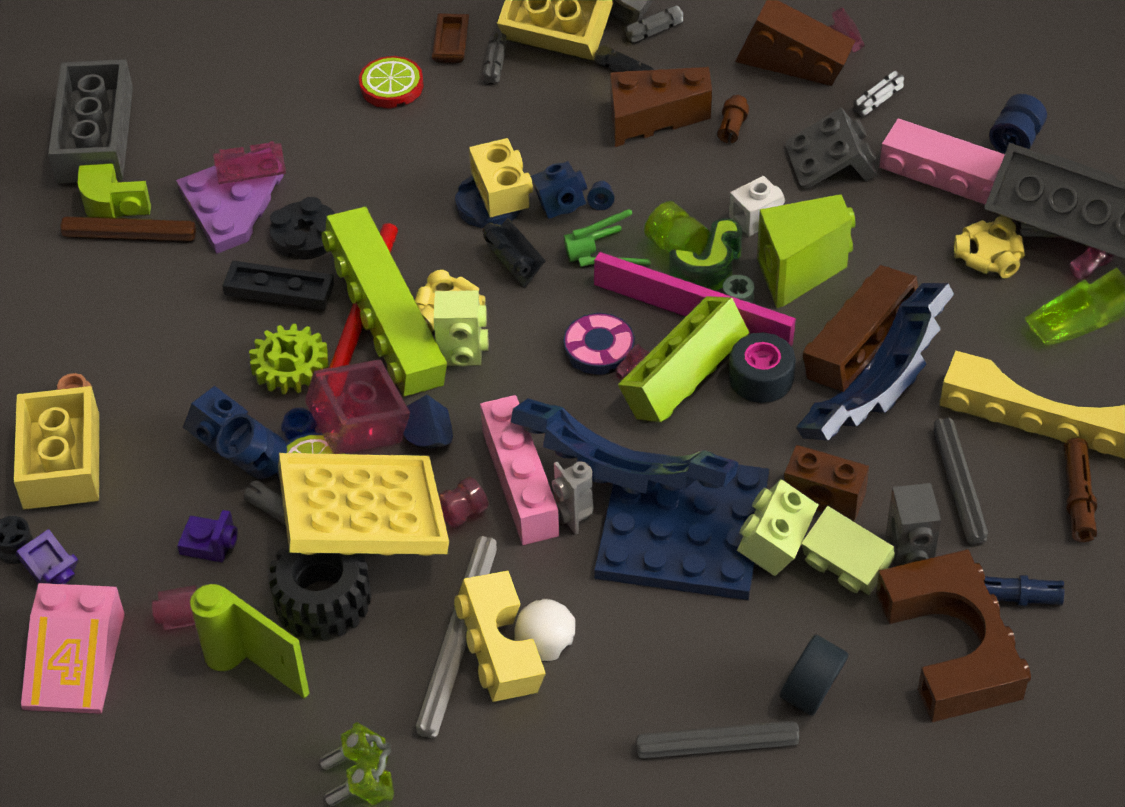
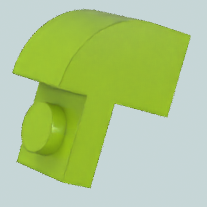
(108, 198)

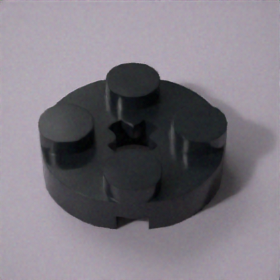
(289, 219)

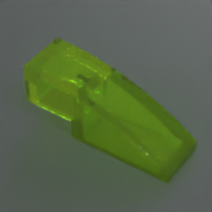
(1080, 309)

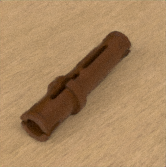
(1081, 501)

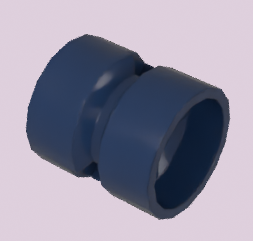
(1018, 122)
(250, 446)

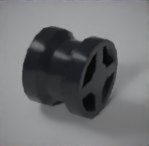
(13, 529)

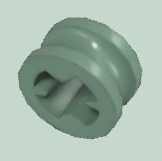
(739, 283)

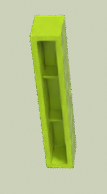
(384, 301)

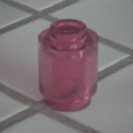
(174, 607)

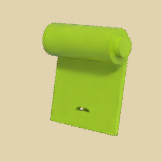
(235, 630)

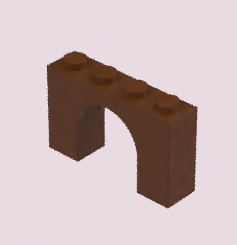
(957, 588)

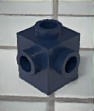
(559, 189)
(209, 414)

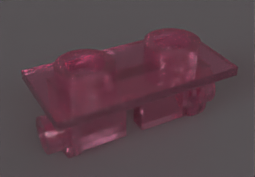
(236, 166)

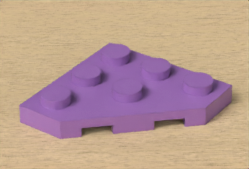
(227, 209)

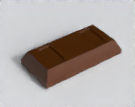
(450, 37)

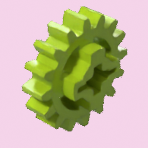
(288, 358)

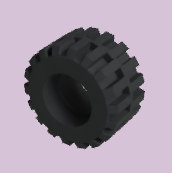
(323, 610)

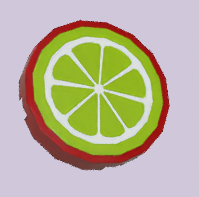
(391, 81)

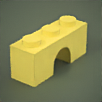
(505, 665)

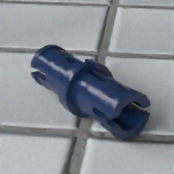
(1026, 590)

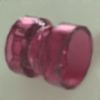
(462, 502)

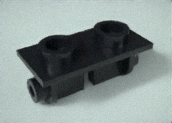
(513, 250)

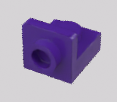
(208, 537)

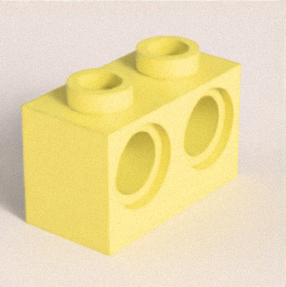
(500, 177)

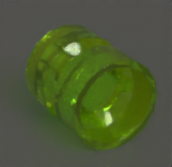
(674, 229)

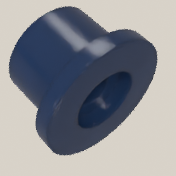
(601, 196)

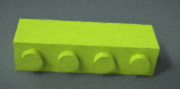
(683, 359)

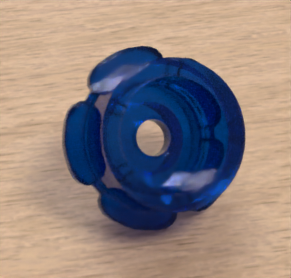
(298, 418)

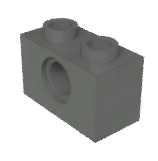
(913, 523)

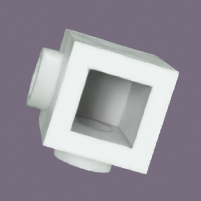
(749, 199)

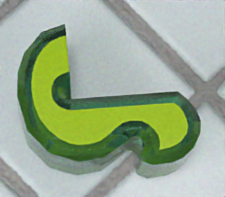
(717, 263)

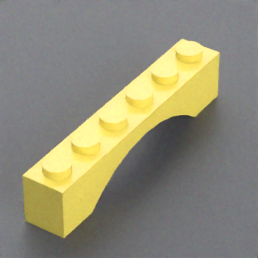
(982, 390)

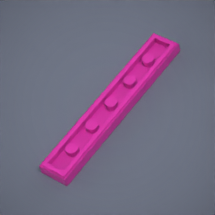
(681, 295)

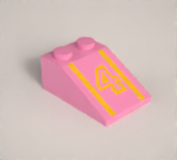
(71, 647)

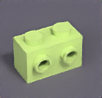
(458, 327)
(776, 527)
(847, 551)

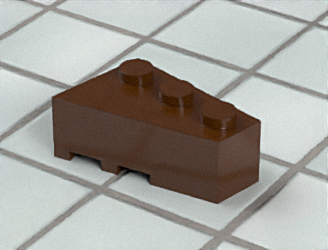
(795, 45)
(658, 100)

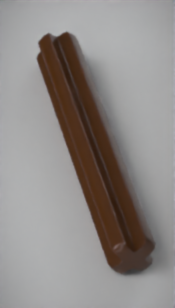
(128, 228)

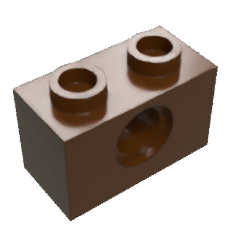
(828, 480)

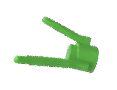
(582, 244)

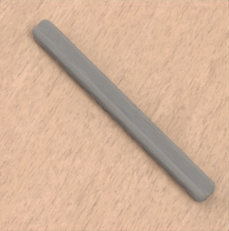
(452, 649)

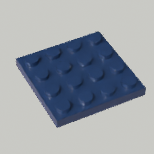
(682, 536)

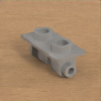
(573, 494)

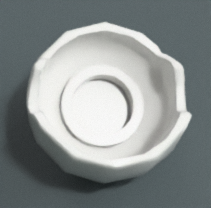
(548, 625)

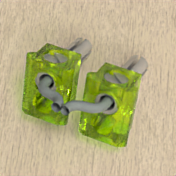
(365, 778)

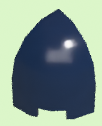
(428, 424)

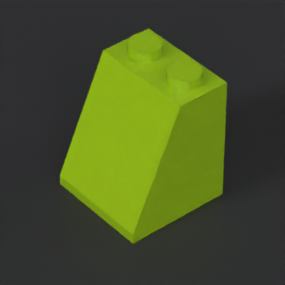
(803, 245)

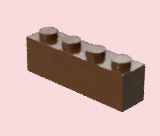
(857, 329)

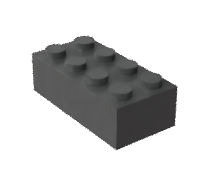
(90, 117)

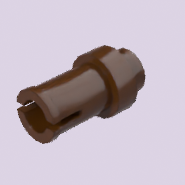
(734, 113)

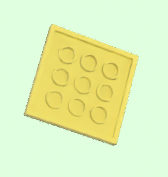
(361, 504)

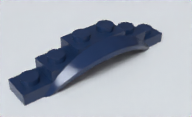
(888, 372)
(617, 464)

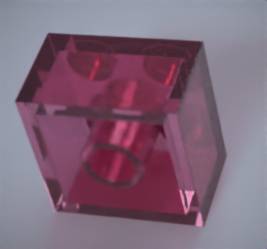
(357, 407)

